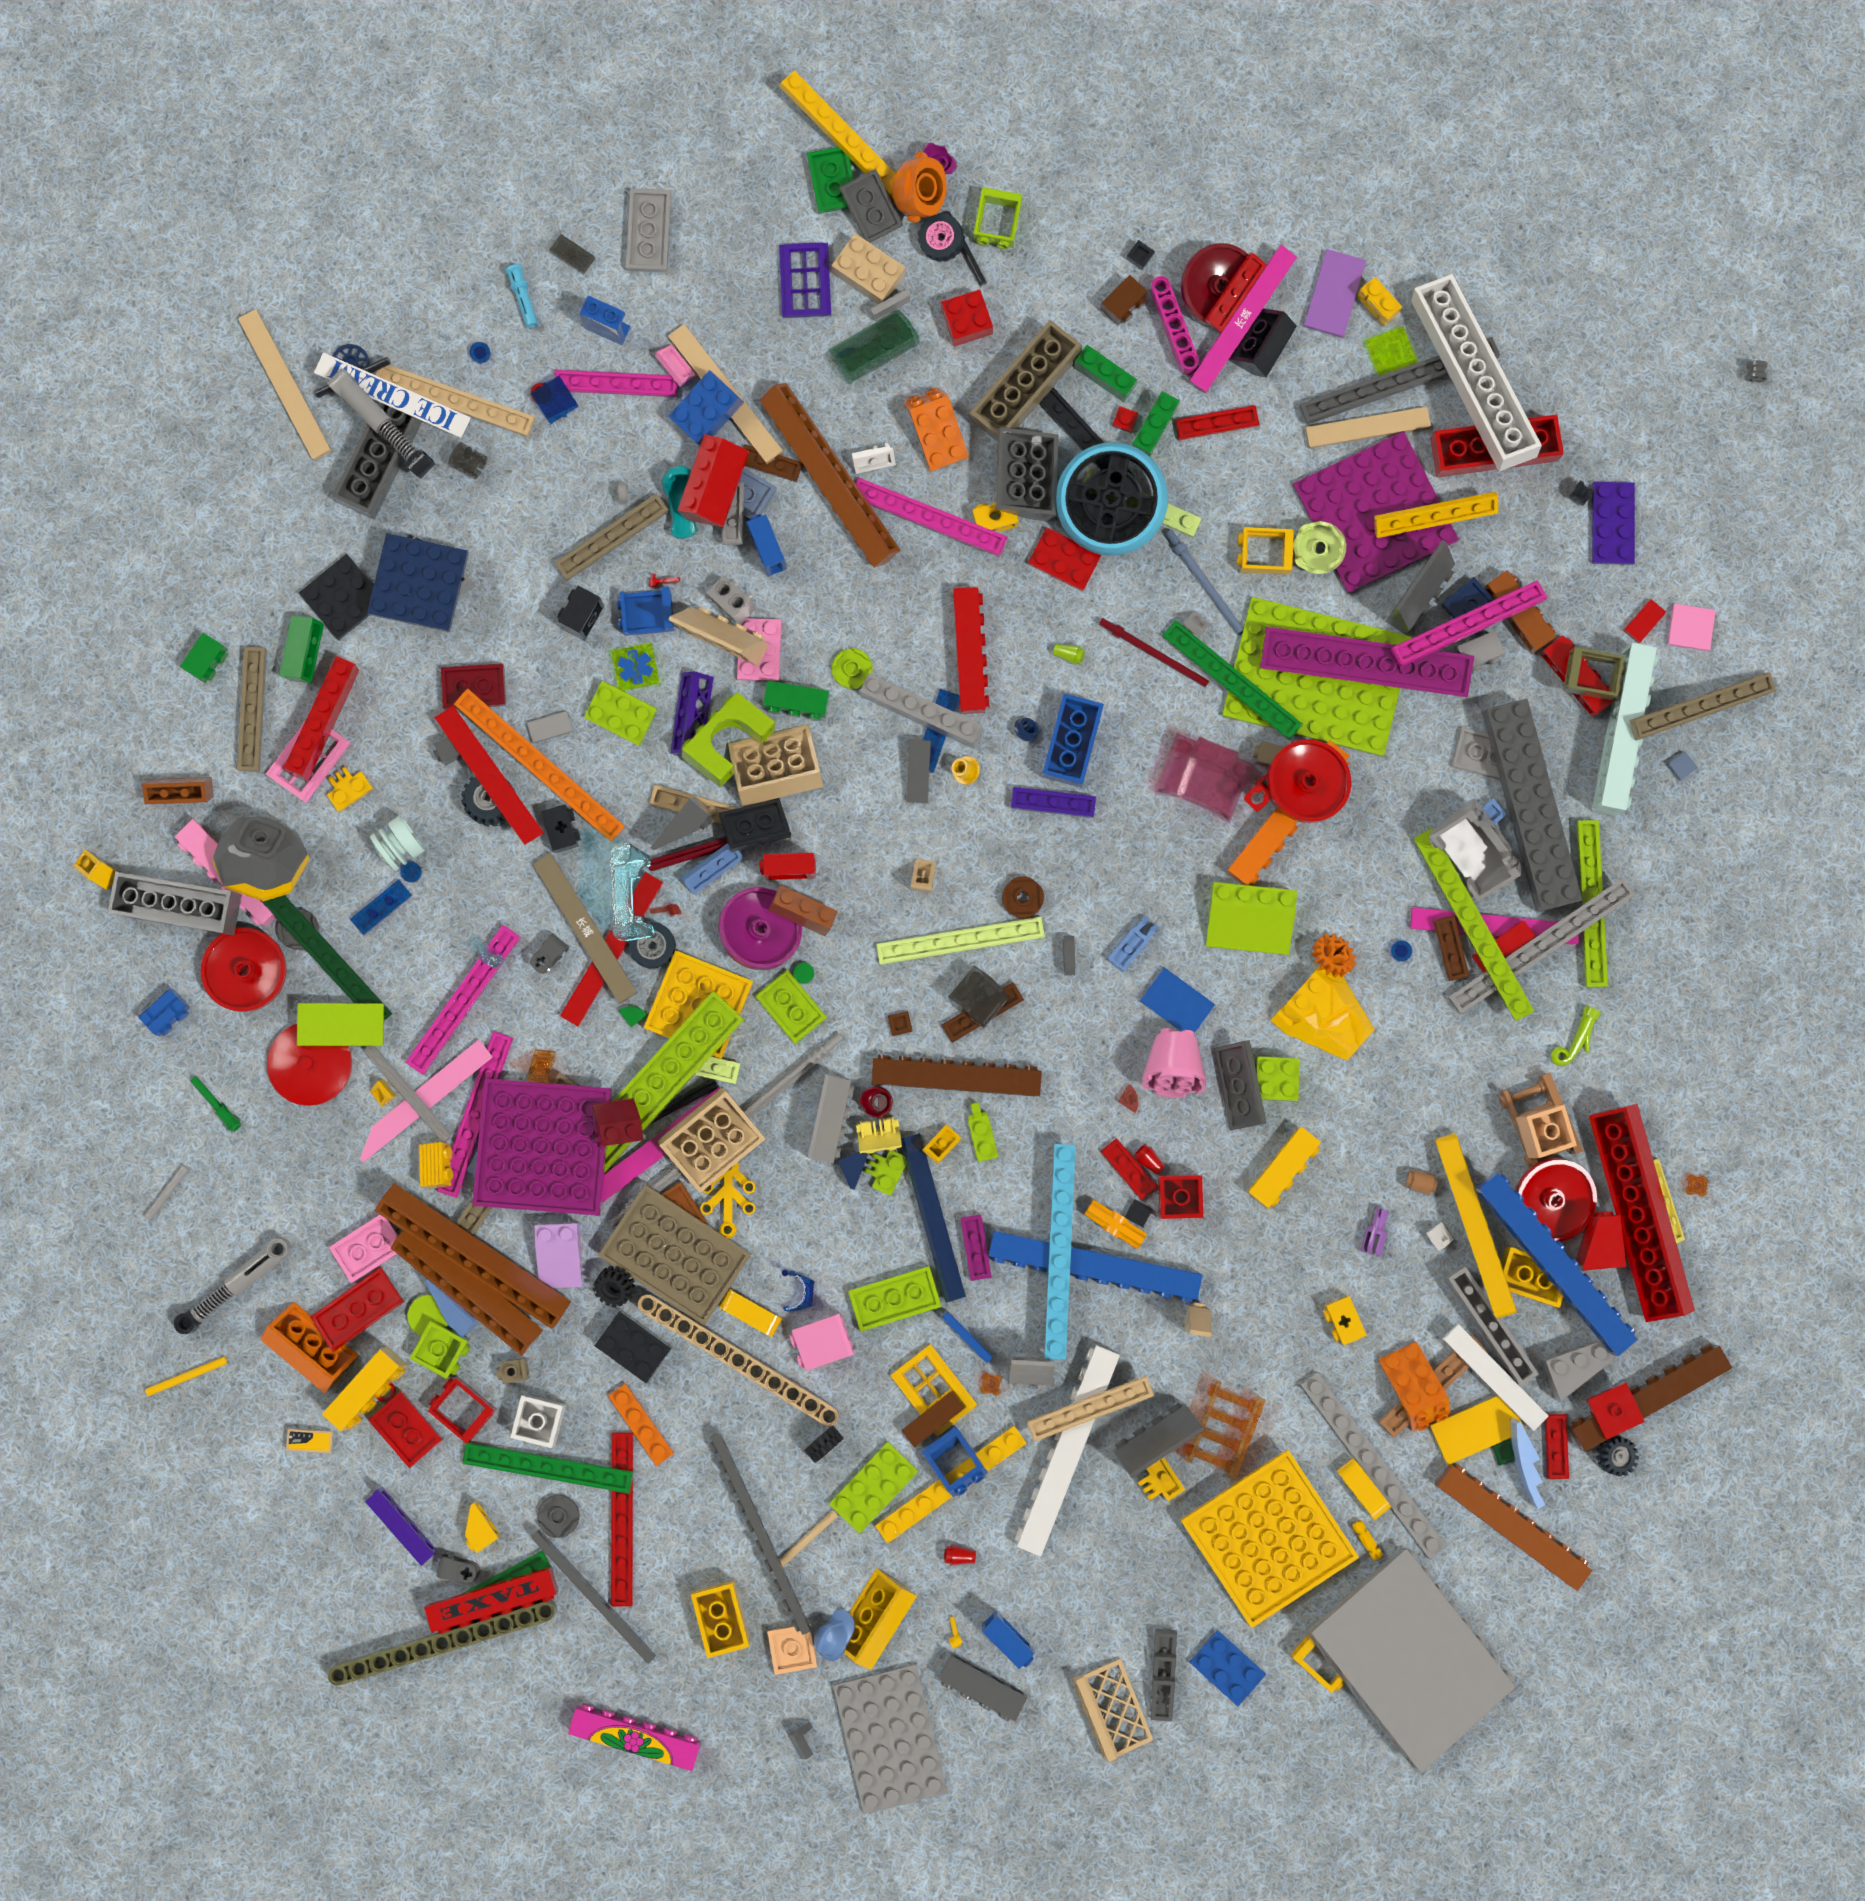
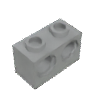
(728, 602)

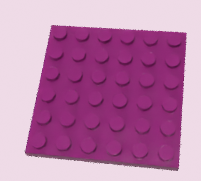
(1368, 485)
(539, 1148)

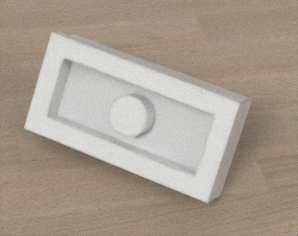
(873, 459)

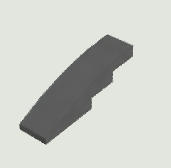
(1163, 1675)

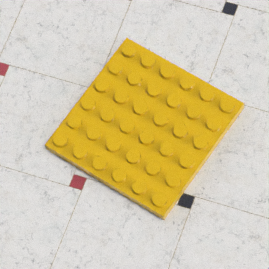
(1269, 1538)

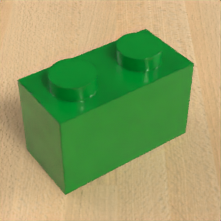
(204, 658)

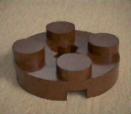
(1031, 889)

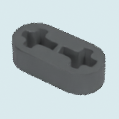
(1069, 955)

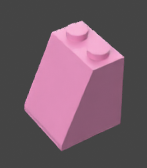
(822, 1342)

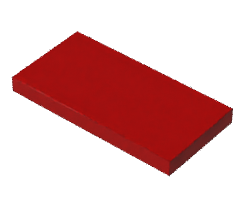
(357, 1309)

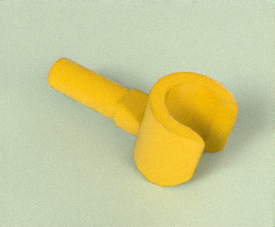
(955, 1640)

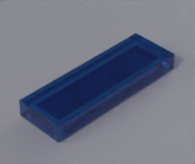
(381, 907)

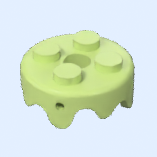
(1305, 547)

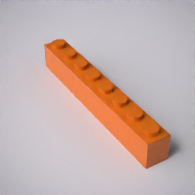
(1265, 842)

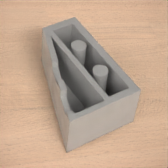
(1574, 1367)

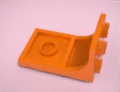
(936, 428)
(1416, 1386)

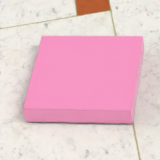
(1691, 627)

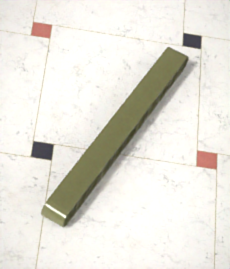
(433, 1646)

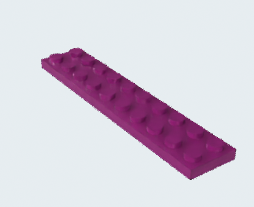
(1364, 662)

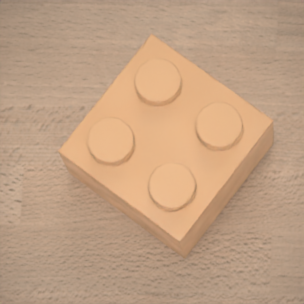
(1546, 1131)

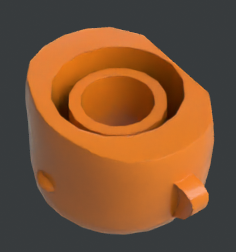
(919, 187)

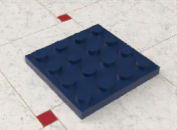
(418, 582)

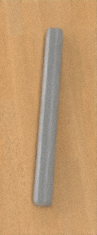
(408, 1093)

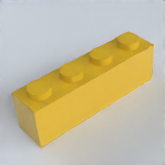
(1283, 1168)

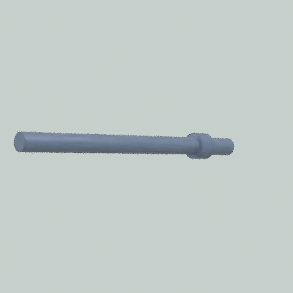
(1181, 549)

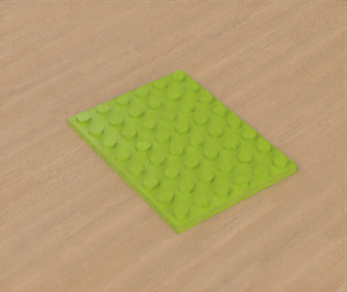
(1329, 708)

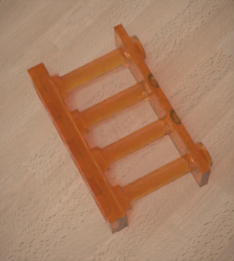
(1239, 1446)

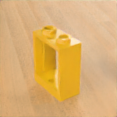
(1287, 550)
(1300, 1653)

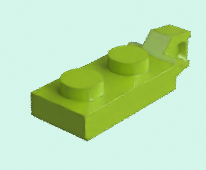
(982, 1134)

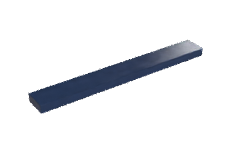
(932, 1218)

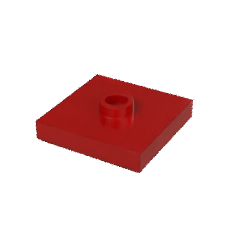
(1615, 1410)

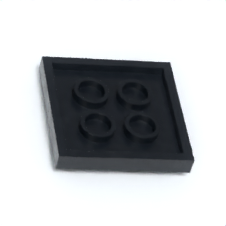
(340, 596)

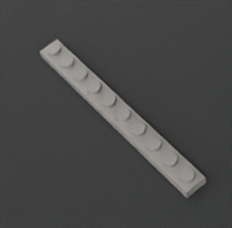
(1546, 942)
(1373, 1465)

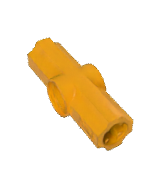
(1115, 1224)

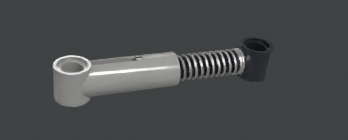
(347, 387)
(234, 1285)

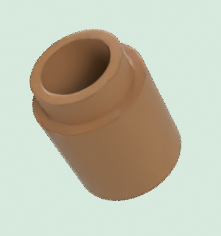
(1421, 1182)

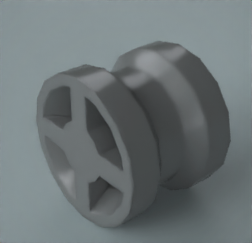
(1756, 371)

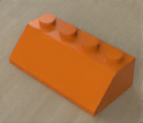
(304, 1348)

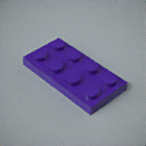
(1613, 523)

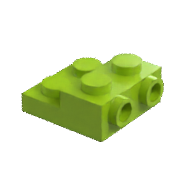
(440, 1350)

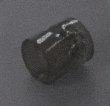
(464, 459)

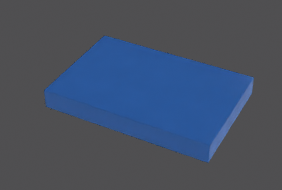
(1177, 1002)

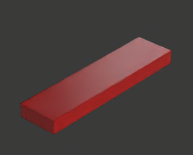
(1235, 292)
(1217, 422)

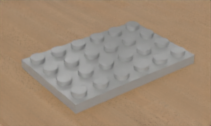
(890, 1738)

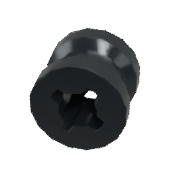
(1581, 493)

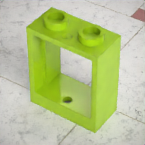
(1001, 198)

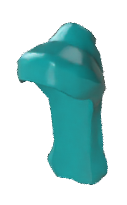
(674, 484)

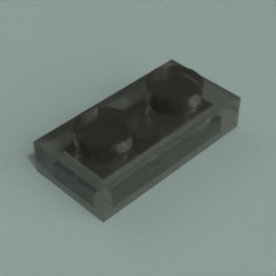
(572, 254)

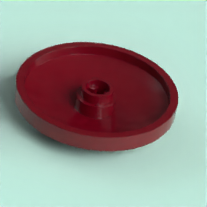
(1208, 276)

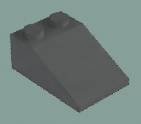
(690, 818)

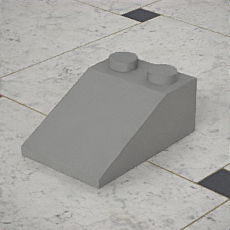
(1031, 1371)

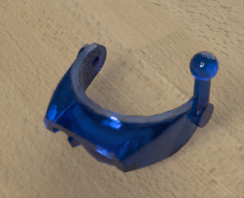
(808, 1287)

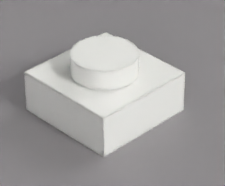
(1439, 1236)

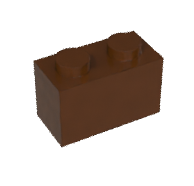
(1124, 300)

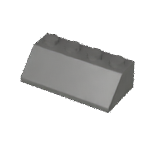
(830, 1118)

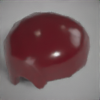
(885, 1101)

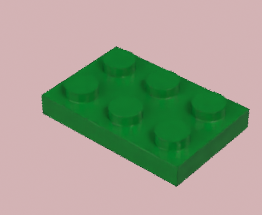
(828, 172)

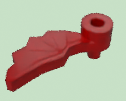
(654, 582)

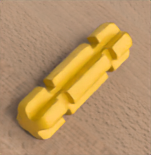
(1367, 1540)

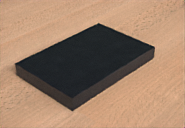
(755, 824)

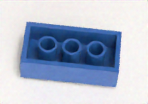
(1072, 740)

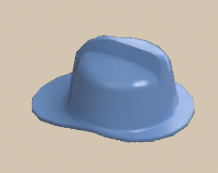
(834, 1636)

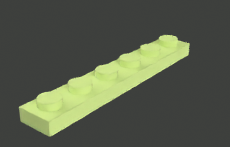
(1174, 518)

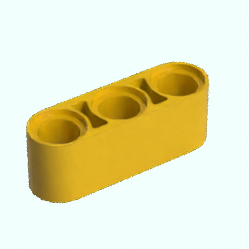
(750, 1313)
(1364, 1489)

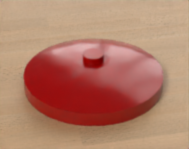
(1309, 781)
(243, 970)
(307, 1072)
(1560, 1195)

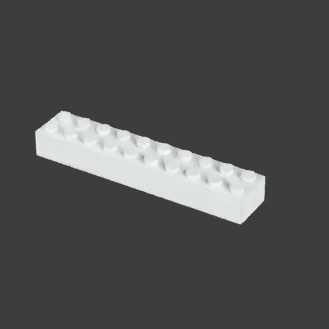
(1476, 373)

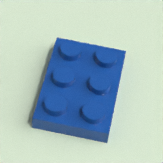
(1227, 1668)

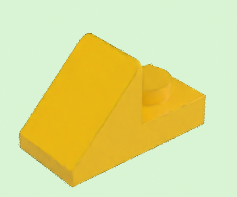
(942, 1144)

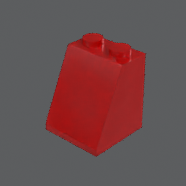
(1602, 1243)

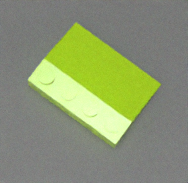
(1251, 918)

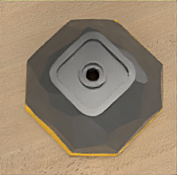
(260, 868)

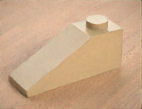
(1198, 1320)

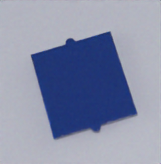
(554, 399)

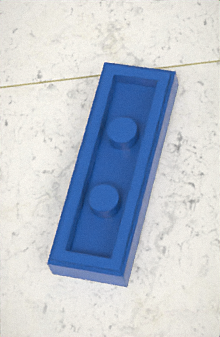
(967, 1337)

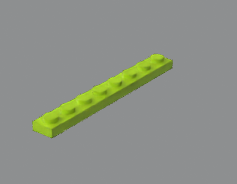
(1590, 886)

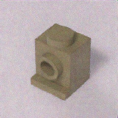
(520, 1367)

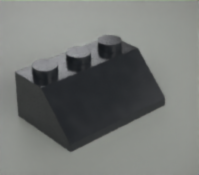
(1263, 342)

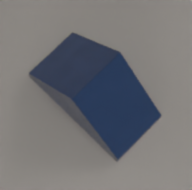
(852, 1168)

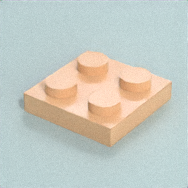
(791, 1650)

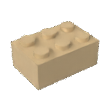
(868, 269)

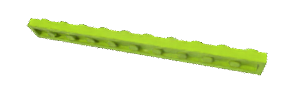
(1475, 928)

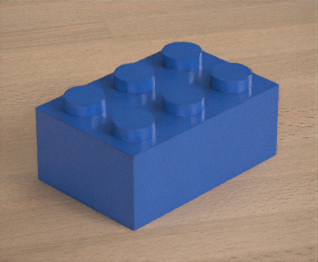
(706, 408)

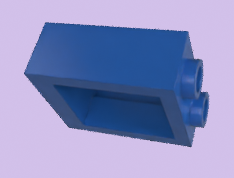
(766, 544)
(944, 1444)
(1008, 1640)

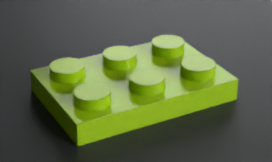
(621, 713)

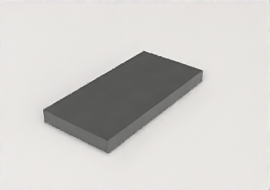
(1240, 1085)

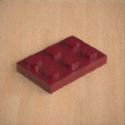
(483, 680)

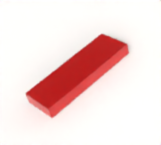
(1510, 941)
(1128, 1169)
(1556, 1446)

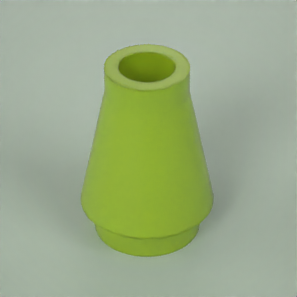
(1071, 653)

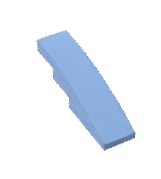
(1525, 1456)

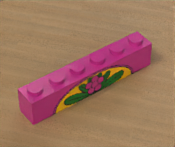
(634, 1737)

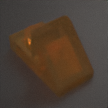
(541, 1066)

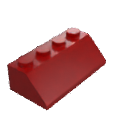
(713, 481)

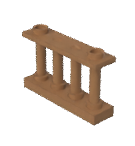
(1545, 1085)

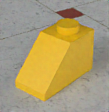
(95, 869)
(480, 1529)

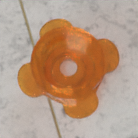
(1701, 1181)
(985, 1388)

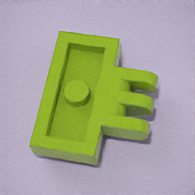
(886, 1171)

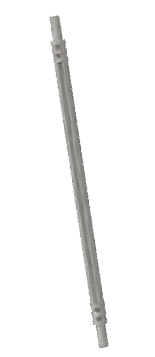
(750, 1110)

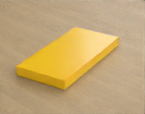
(1473, 1429)

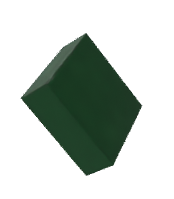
(1504, 1452)

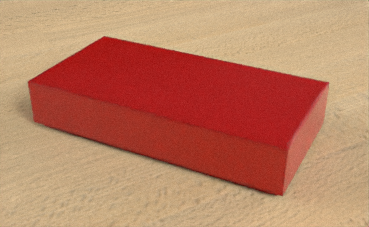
(1644, 621)

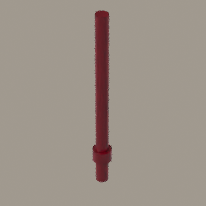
(1119, 632)

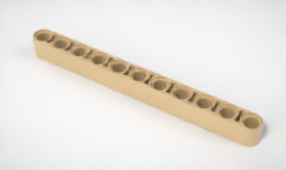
(749, 1360)

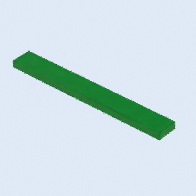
(1232, 680)
(548, 1467)

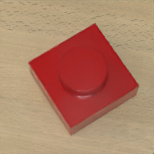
(1125, 419)

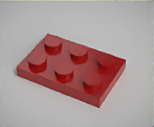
(1064, 559)
(405, 1429)

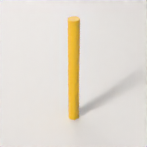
(186, 1376)

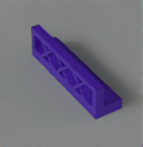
(686, 708)
(401, 1526)

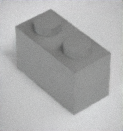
(1484, 649)

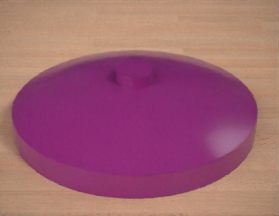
(754, 934)

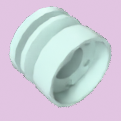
(397, 843)

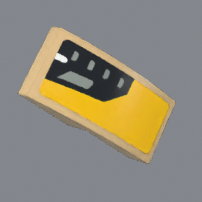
(309, 1440)

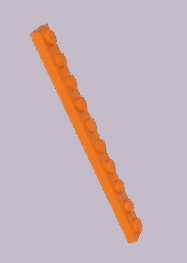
(539, 765)

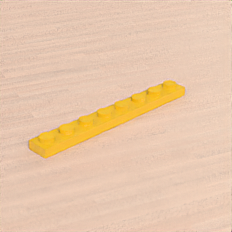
(837, 129)
(937, 1494)

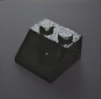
(978, 997)

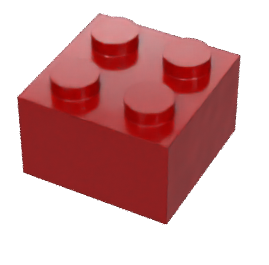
(967, 317)
(1180, 1197)

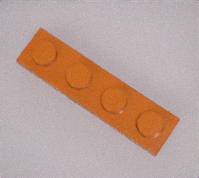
(641, 1424)

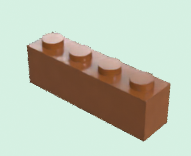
(1528, 623)

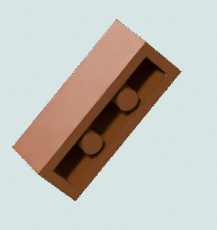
(178, 790)
(802, 910)

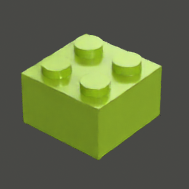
(1278, 1078)

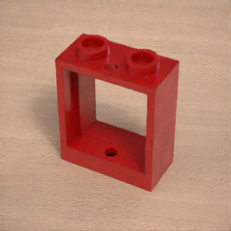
(788, 866)
(471, 1432)

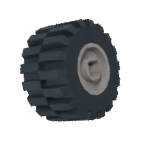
(480, 805)

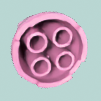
(1174, 1065)

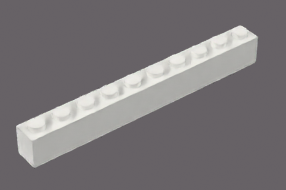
(1065, 1456)

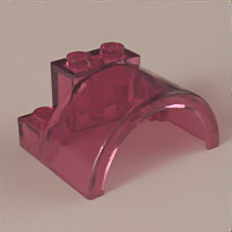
(1204, 775)

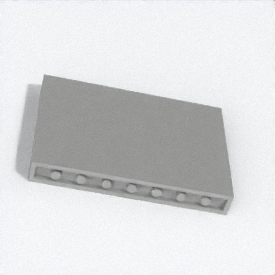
(1411, 1659)

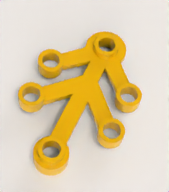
(729, 1193)

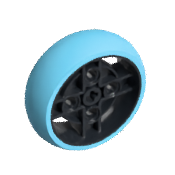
(1151, 506)

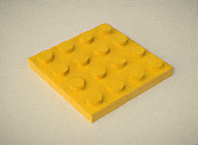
(685, 989)

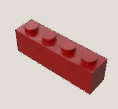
(1557, 658)

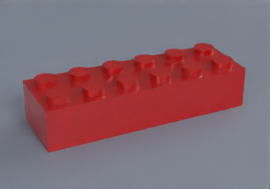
(1464, 452)

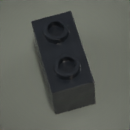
(552, 819)

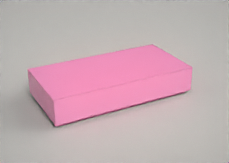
(675, 365)

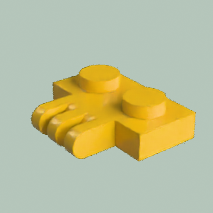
(348, 789)
(1161, 1480)

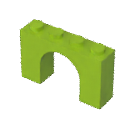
(735, 713)

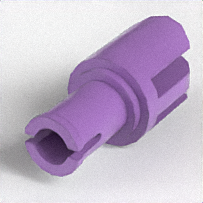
(1375, 1234)

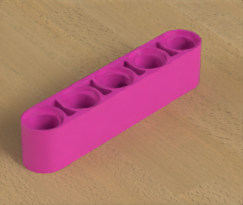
(1174, 316)

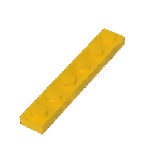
(1436, 514)

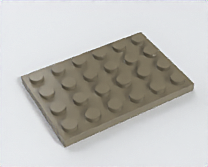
(674, 1254)

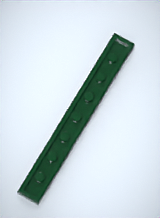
(323, 952)

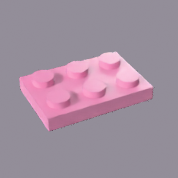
(770, 663)
(365, 1248)

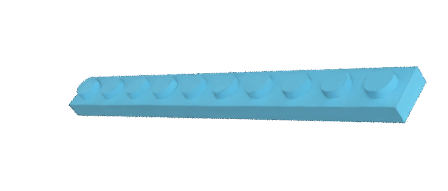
(1060, 1251)

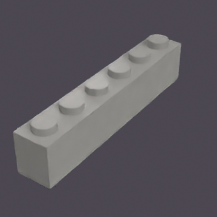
(921, 711)
(1492, 1329)

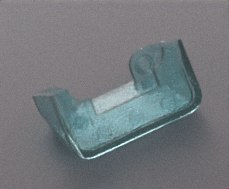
(625, 865)

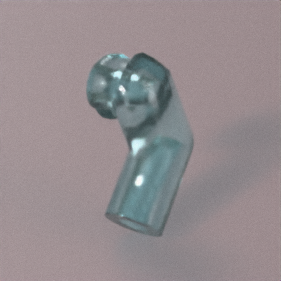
(489, 958)

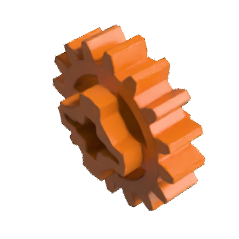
(1326, 948)

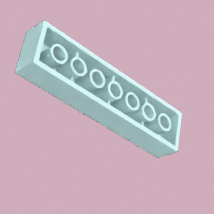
(1620, 747)

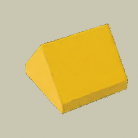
(382, 1092)

